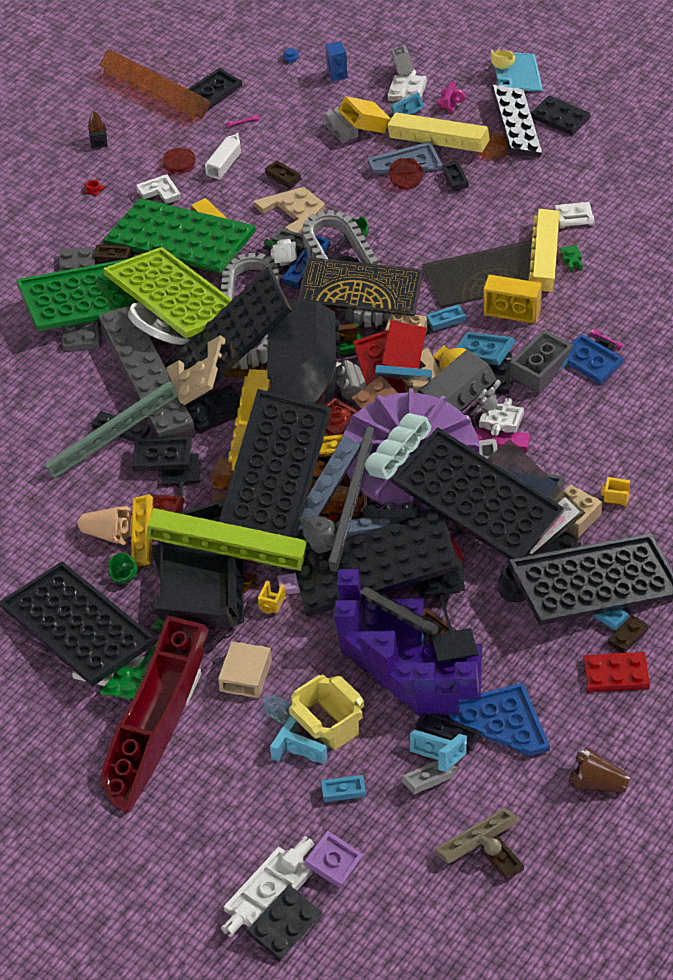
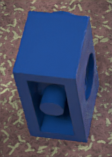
(336, 61)

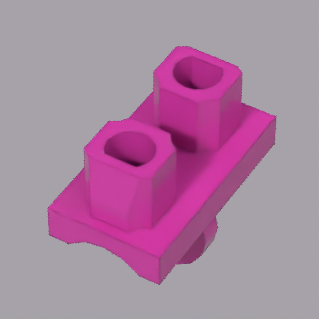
(450, 97)

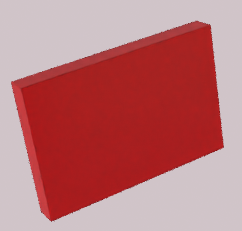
(404, 345)

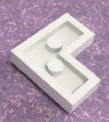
(159, 186)

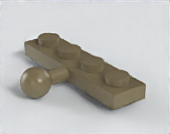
(476, 835)

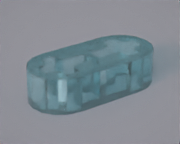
(277, 712)

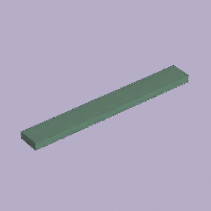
(111, 430)

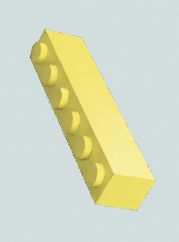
(438, 132)
(545, 244)

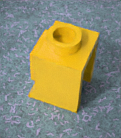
(616, 491)
(271, 601)

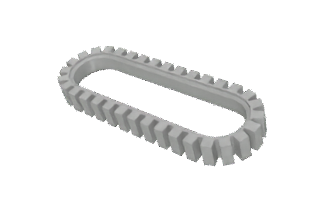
(360, 246)
(228, 283)

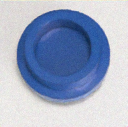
(290, 55)

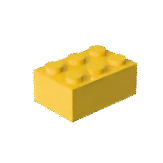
(512, 299)

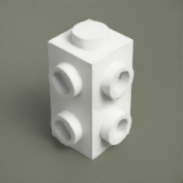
(284, 252)

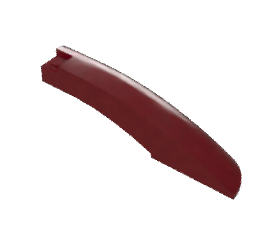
(153, 712)

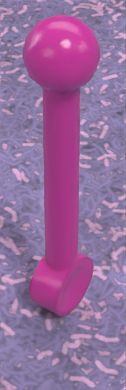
(255, 118)
(595, 333)

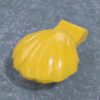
(446, 356)

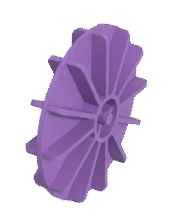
(385, 415)

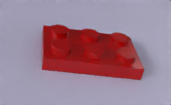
(616, 672)

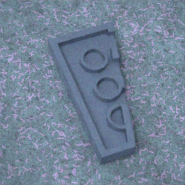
(423, 153)

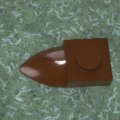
(95, 123)

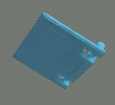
(521, 74)

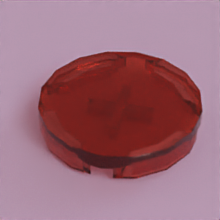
(179, 160)
(405, 173)

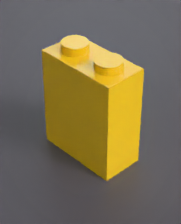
(364, 114)

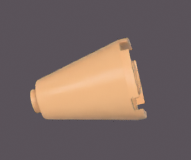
(108, 524)

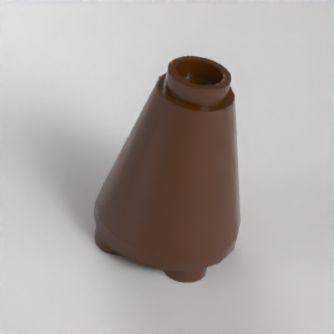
(597, 773)

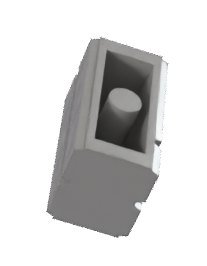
(402, 60)
(340, 126)
(350, 379)

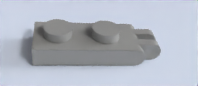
(427, 777)

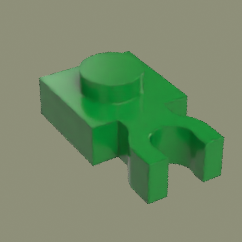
(572, 256)

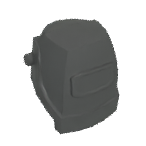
(319, 532)

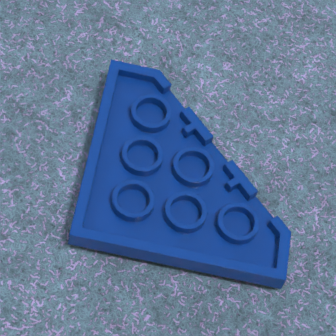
(505, 718)

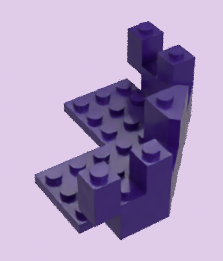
(395, 653)

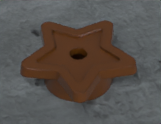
(250, 578)

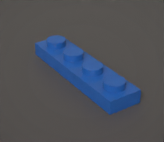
(294, 275)

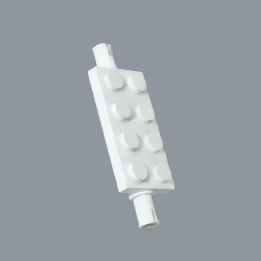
(266, 885)

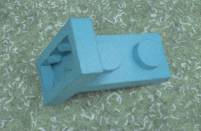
(297, 744)
(445, 751)

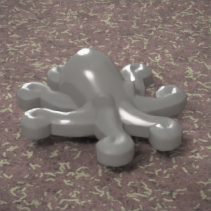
(487, 399)

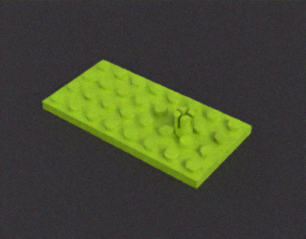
(169, 290)

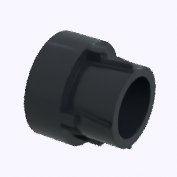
(508, 586)

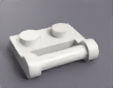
(575, 214)

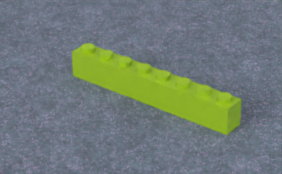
(226, 539)

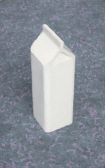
(223, 157)

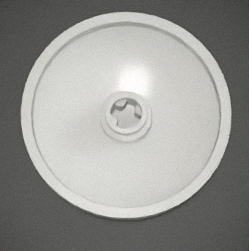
(154, 326)

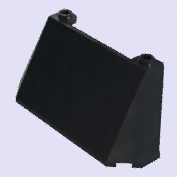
(199, 582)

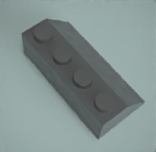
(461, 380)

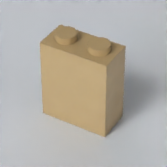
(245, 669)

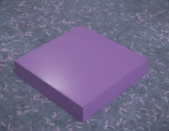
(333, 859)

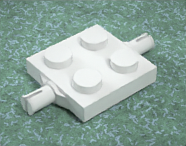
(406, 85)
(503, 418)

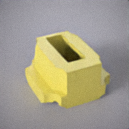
(338, 700)

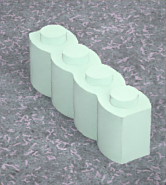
(397, 446)

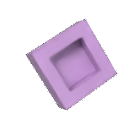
(290, 582)

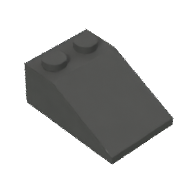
(540, 361)

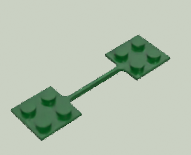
(128, 680)

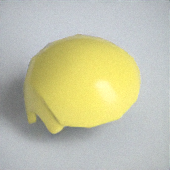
(502, 59)

